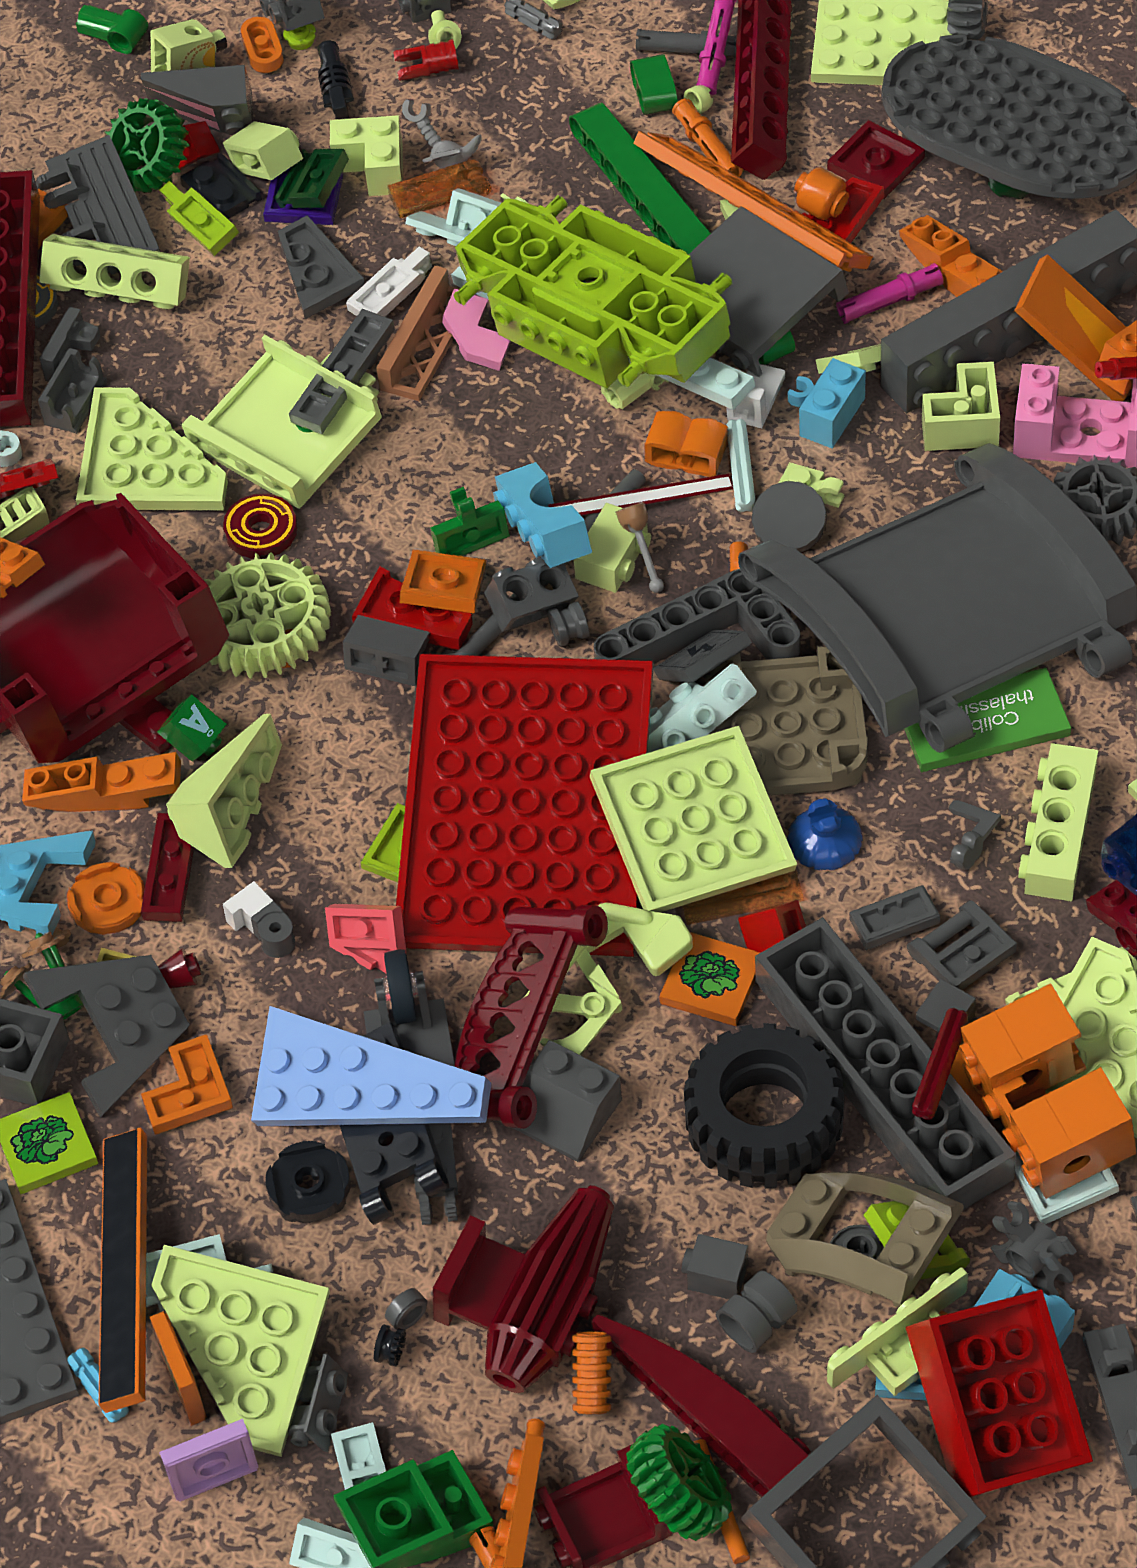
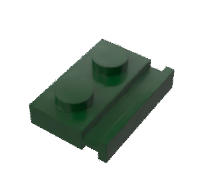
(312, 178)

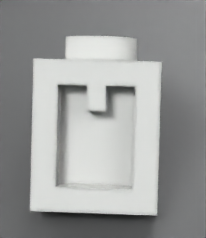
(760, 399)

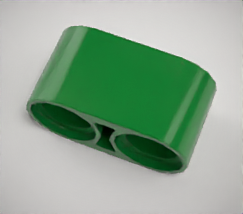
(653, 84)

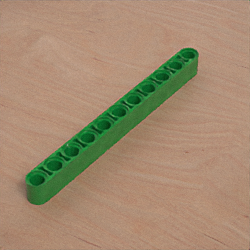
(647, 191)

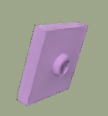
(209, 1460)

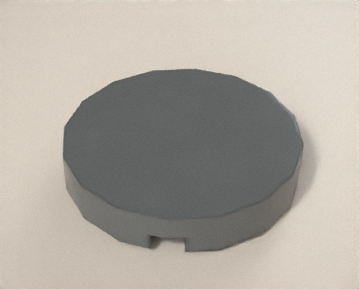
(790, 515)

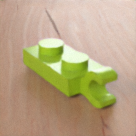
(199, 218)

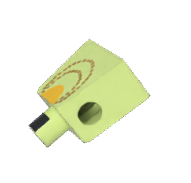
(185, 46)

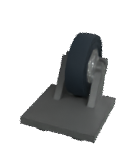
(421, 1026)

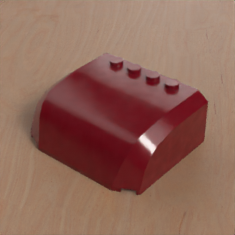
(99, 628)

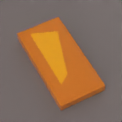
(1069, 318)

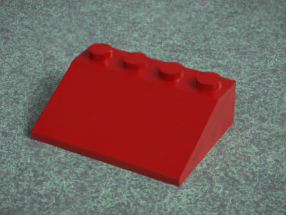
(999, 1393)

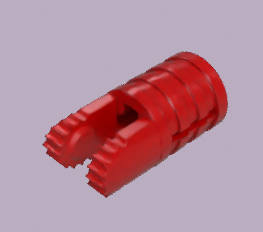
(434, 57)

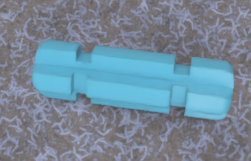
(87, 1370)

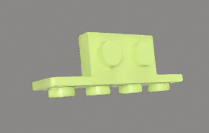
(887, 1346)

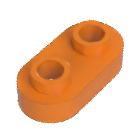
(262, 44)

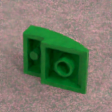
(414, 1512)

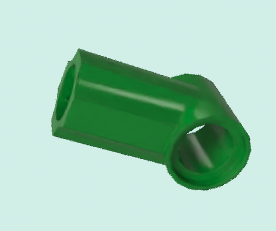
(119, 30)

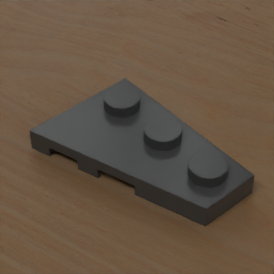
(316, 267)

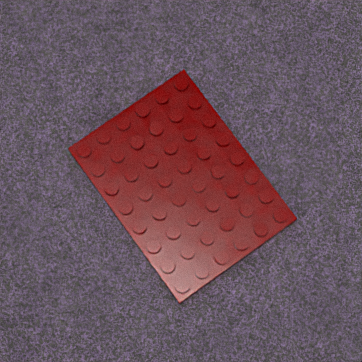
(507, 796)

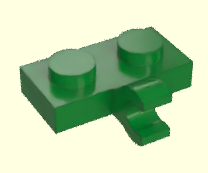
(471, 527)

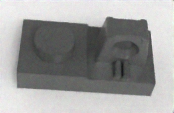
(70, 333)

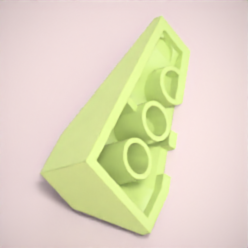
(220, 795)

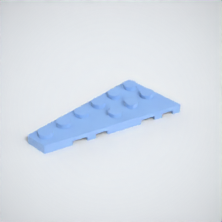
(341, 1078)

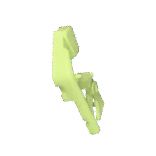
(658, 940)

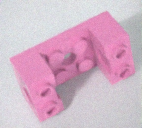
(1052, 424)

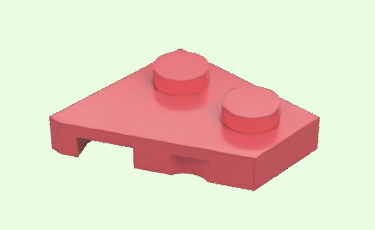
(365, 932)

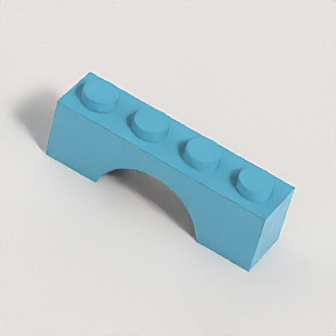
(553, 532)

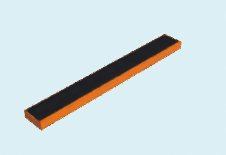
(123, 1271)

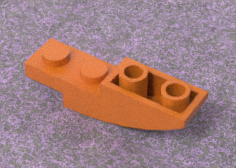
(938, 244)
(100, 787)

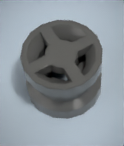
(568, 624)

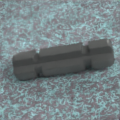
(533, 18)

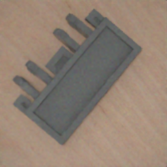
(106, 200)

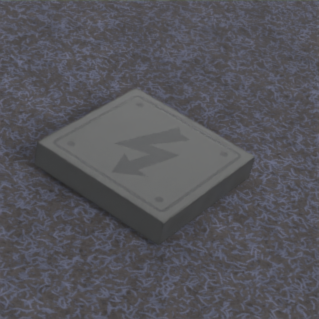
(702, 655)

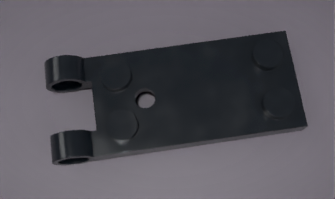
(383, 1166)

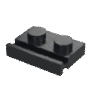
(222, 186)

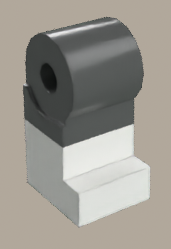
(263, 918)

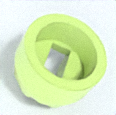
(702, 94)

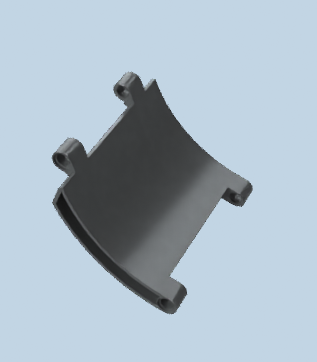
(959, 595)

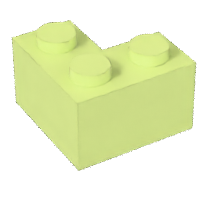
(372, 147)
(966, 416)

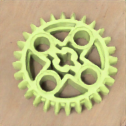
(265, 612)

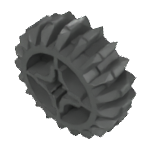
(1104, 494)

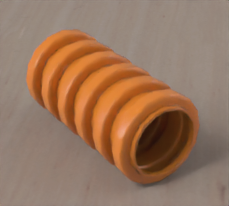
(591, 1372)

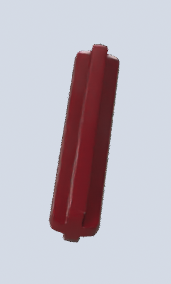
(939, 1064)

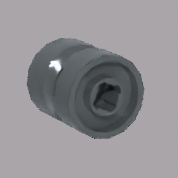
(751, 1316)

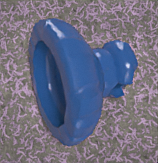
(824, 836)

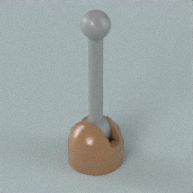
(634, 520)

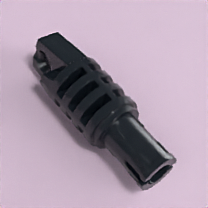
(334, 80)

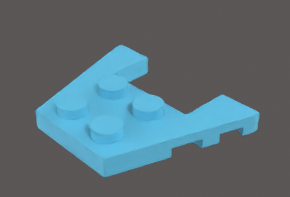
(20, 870)

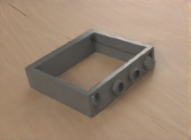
(875, 1412)

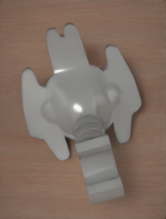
(444, 152)

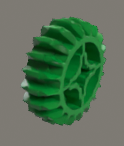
(155, 145)
(679, 1482)

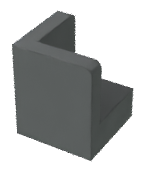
(940, 1000)

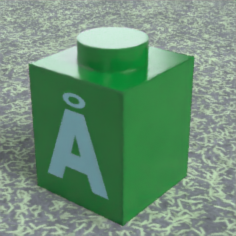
(193, 729)

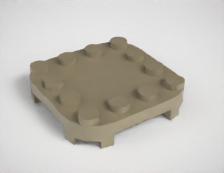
(801, 723)

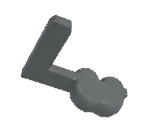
(971, 846)

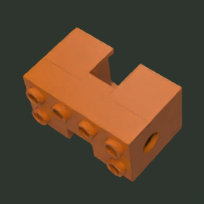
(1059, 1133)

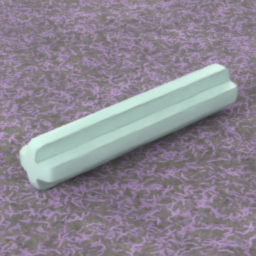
(741, 465)

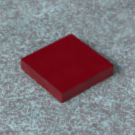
(876, 157)

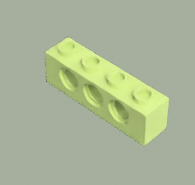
(167, 268)
(1057, 874)

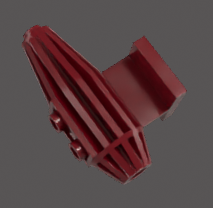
(531, 1298)

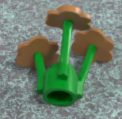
(48, 946)

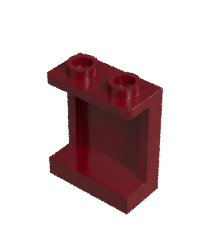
(598, 1518)

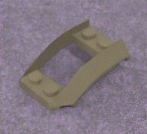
(903, 1258)

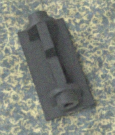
(324, 1388)

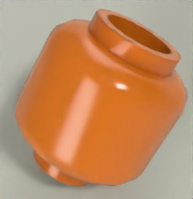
(821, 193)

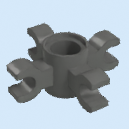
(1033, 1249)

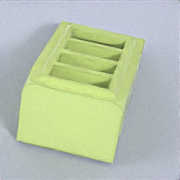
(28, 522)

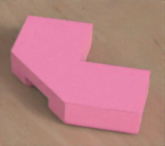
(474, 342)

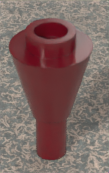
(180, 969)

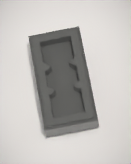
(894, 917)

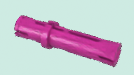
(708, 77)
(903, 287)

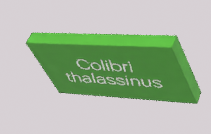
(1004, 719)

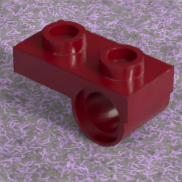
(1118, 909)

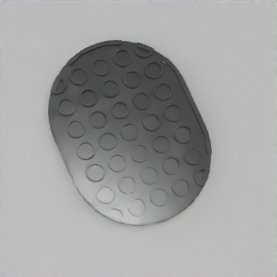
(1014, 116)

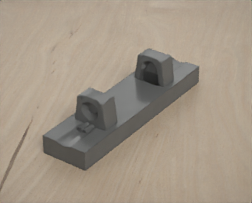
(352, 358)
(1108, 1352)

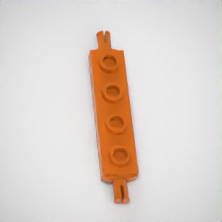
(519, 1498)

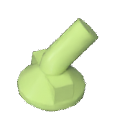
(443, 29)

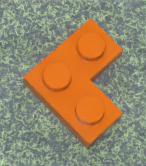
(195, 1095)

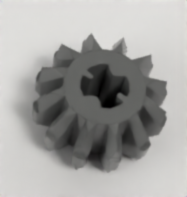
(967, 18)

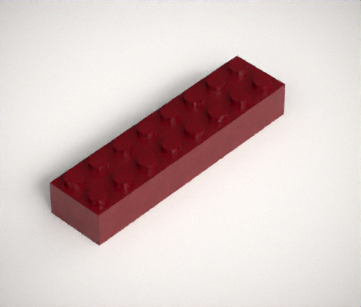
(17, 294)

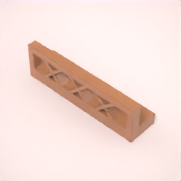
(410, 340)

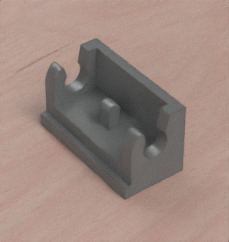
(70, 392)
(384, 649)

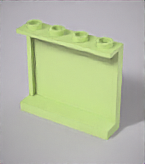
(254, 431)

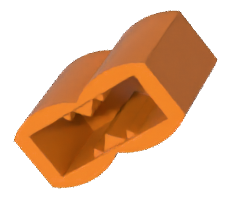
(686, 443)

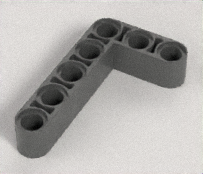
(698, 612)

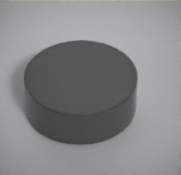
(406, 1309)

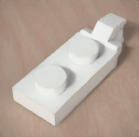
(391, 284)

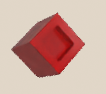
(201, 143)
(771, 925)

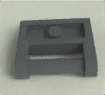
(969, 955)

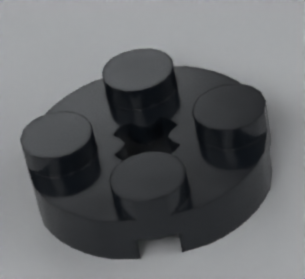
(314, 1203)

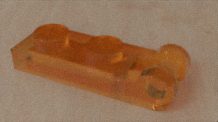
(436, 187)

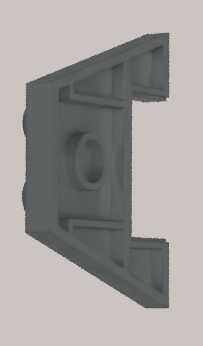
(129, 1009)

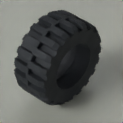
(771, 1151)

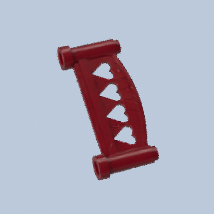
(556, 936)

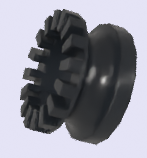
(389, 1344)

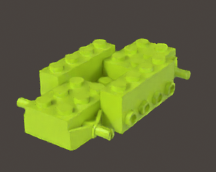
(636, 308)

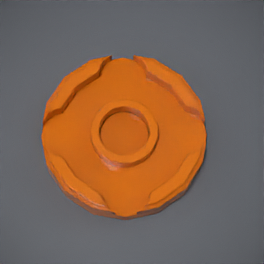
(110, 909)

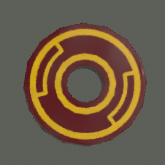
(256, 509)

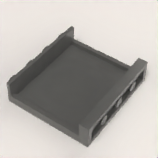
(771, 283)

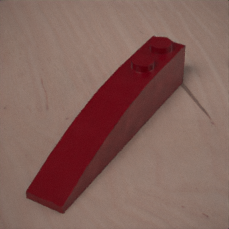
(708, 1406)

